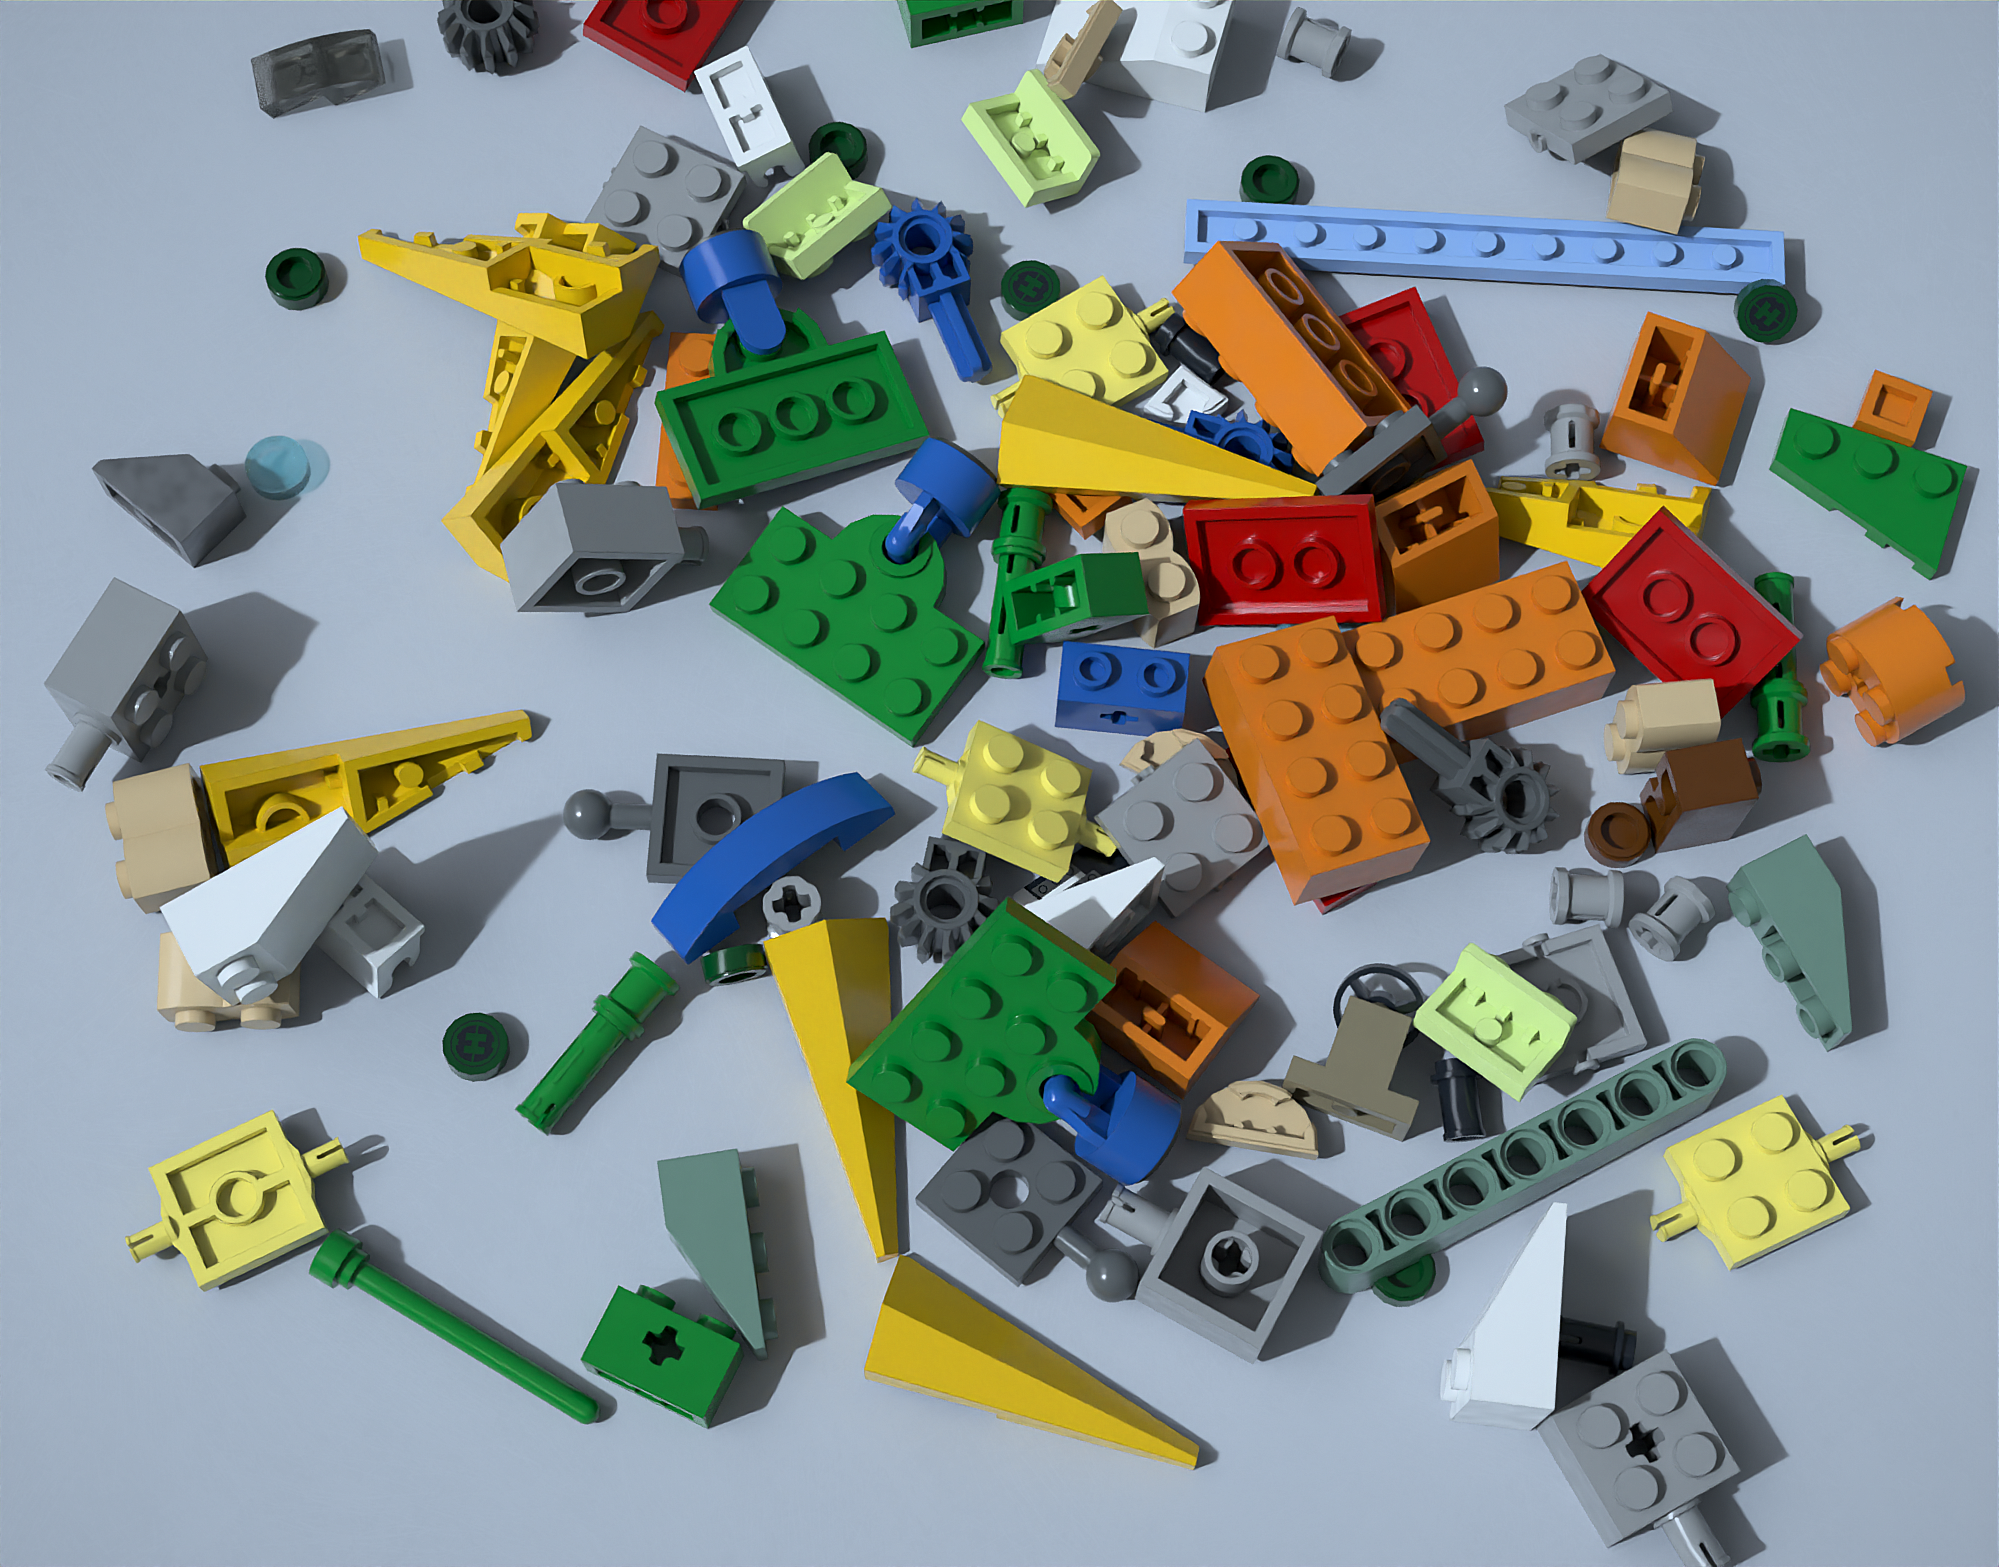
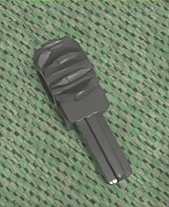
(492, 43)
(1474, 780)
(949, 875)

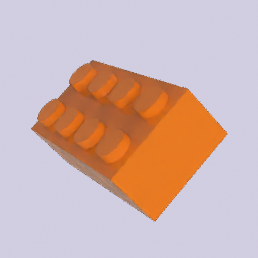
(1287, 350)
(1487, 656)
(1314, 760)

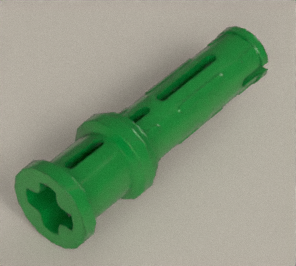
(1016, 553)
(1782, 695)
(615, 1019)

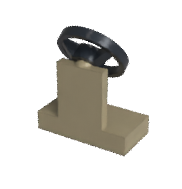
(1362, 1058)

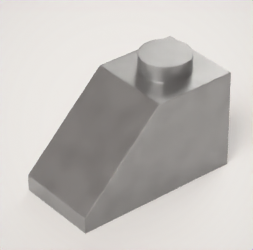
(175, 500)

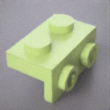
(1033, 141)
(817, 217)
(1496, 1022)

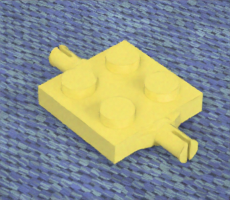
(1088, 346)
(1016, 801)
(1755, 1182)
(237, 1200)

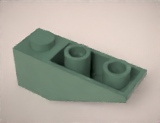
(1800, 924)
(709, 1225)

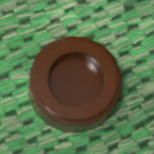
(1617, 835)

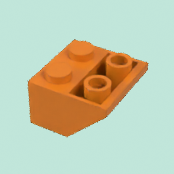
(1677, 401)
(1437, 539)
(1170, 1008)

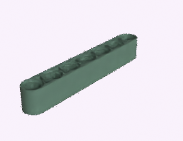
(1539, 1139)

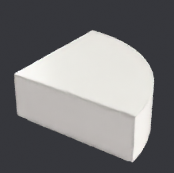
(1181, 395)

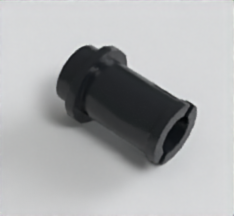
(1189, 348)
(1458, 1100)
(1598, 1344)

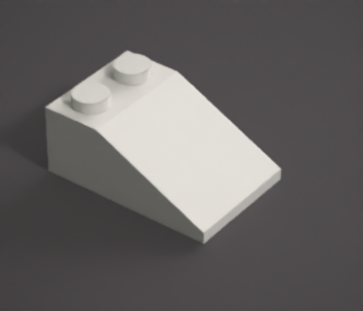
(1155, 48)
(269, 909)
(1104, 909)
(1510, 1354)

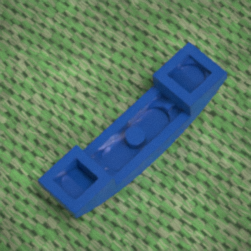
(760, 852)

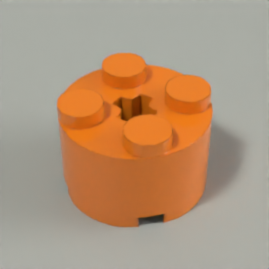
(1892, 671)

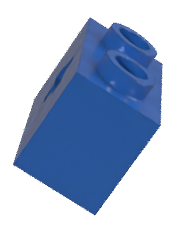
(1121, 689)

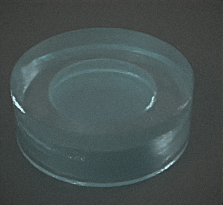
(277, 468)

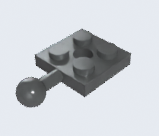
(1410, 443)
(681, 794)
(1022, 1236)

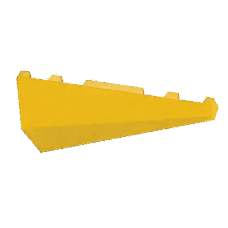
(543, 289)
(522, 367)
(568, 441)
(1087, 447)
(1586, 518)
(372, 777)
(838, 1003)
(960, 1351)

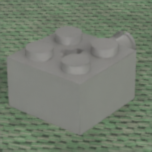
(596, 547)
(122, 680)
(1187, 1244)
(1656, 1487)

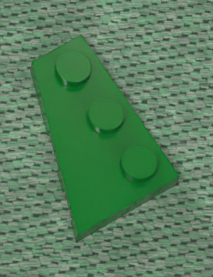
(1881, 485)

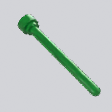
(346, 1264)

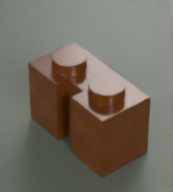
(1700, 794)

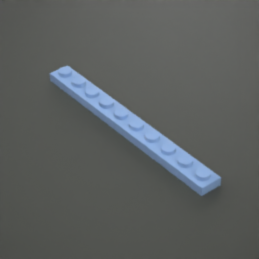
(1492, 246)

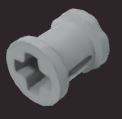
(1314, 42)
(1561, 432)
(1586, 897)
(776, 899)
(1671, 918)

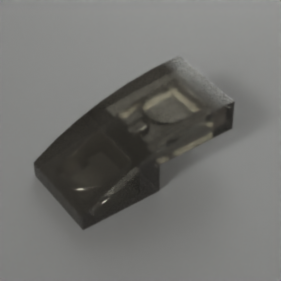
(325, 65)

